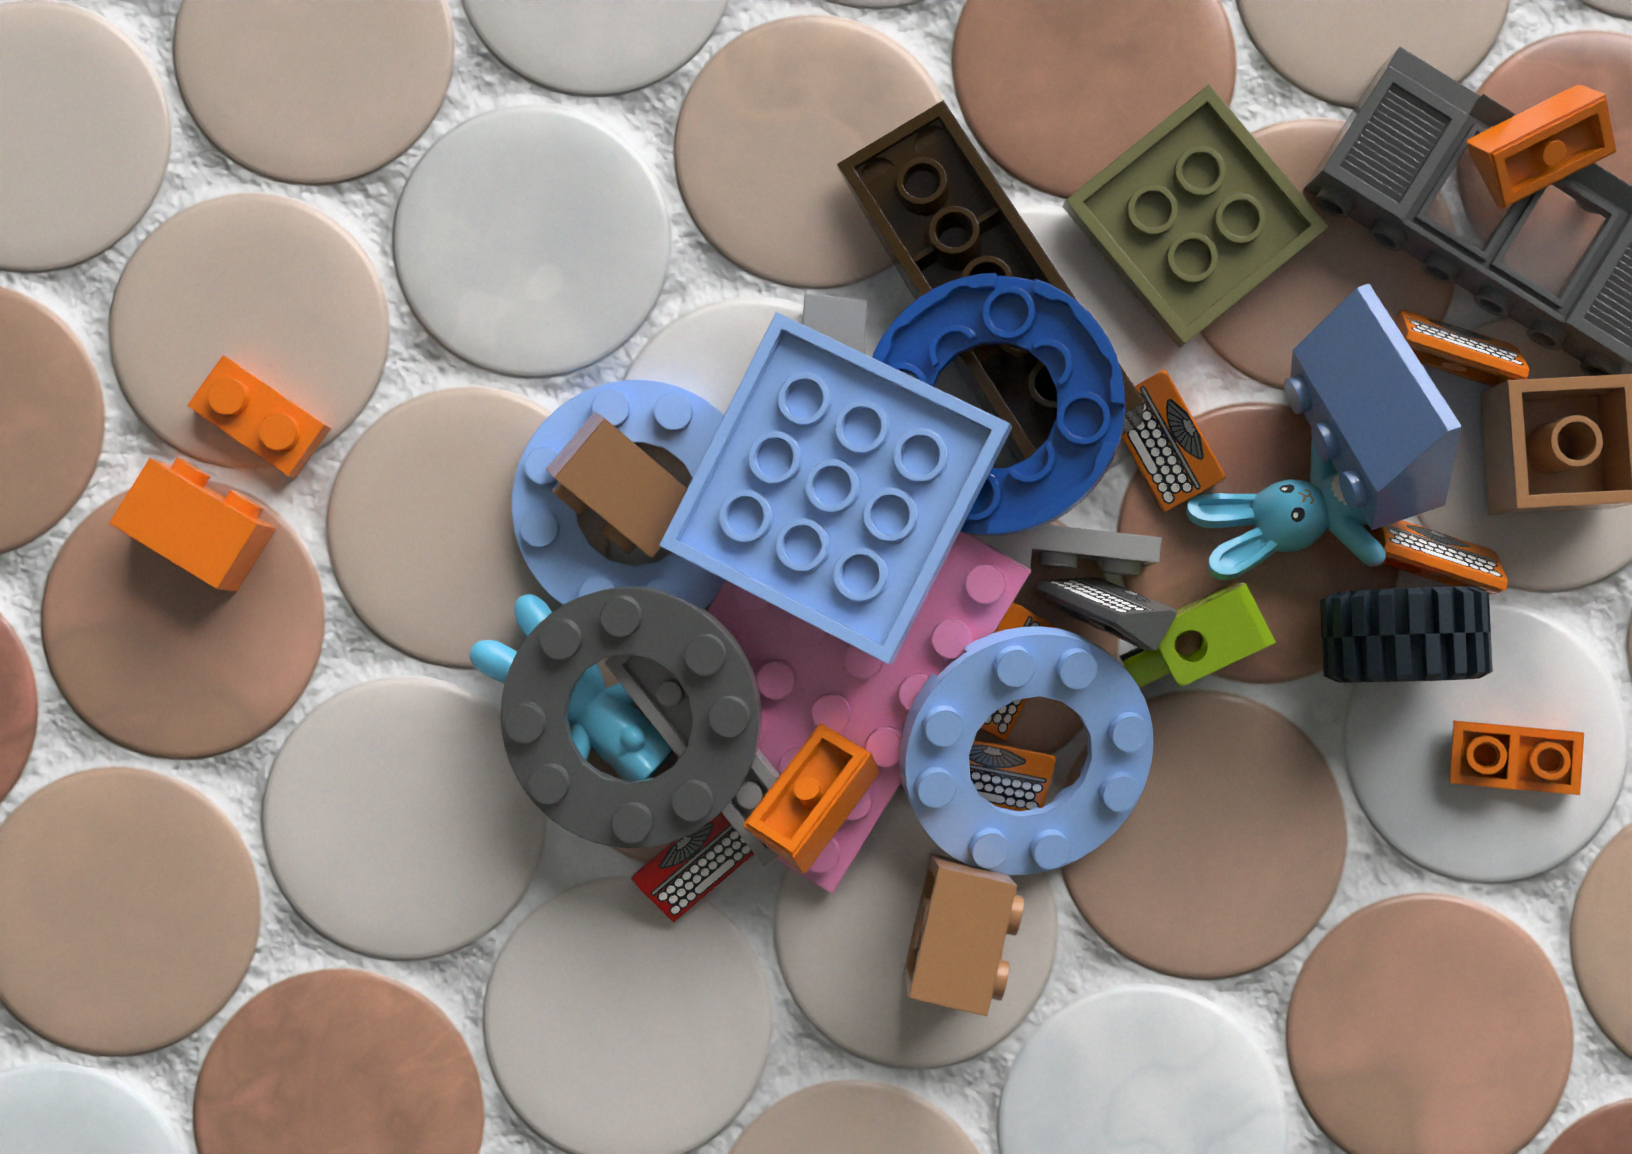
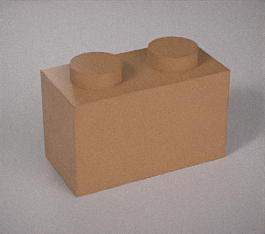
(619, 483)

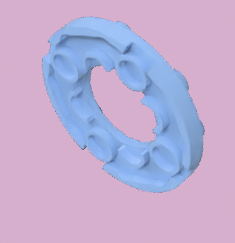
(550, 529)
(983, 680)

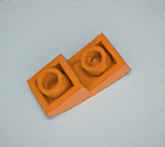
(1516, 757)

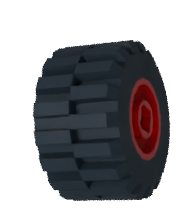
(1406, 634)

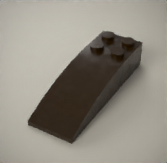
(952, 220)

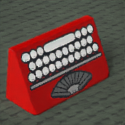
(692, 867)

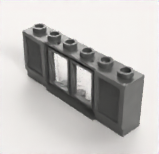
(1544, 261)

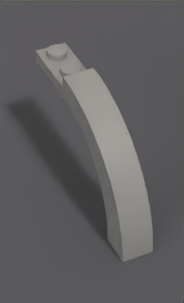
(1058, 545)

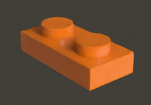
(258, 416)

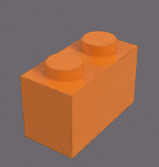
(193, 524)

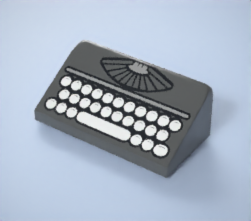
(1111, 609)

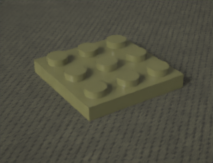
(1194, 216)

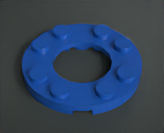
(1081, 365)

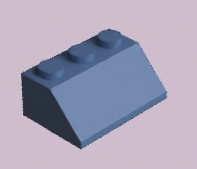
(1374, 412)

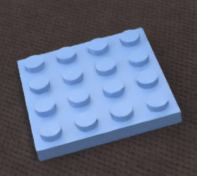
(835, 487)

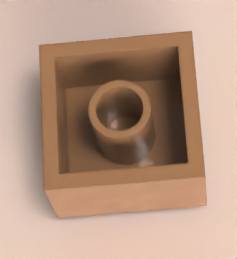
(1558, 444)
(961, 936)

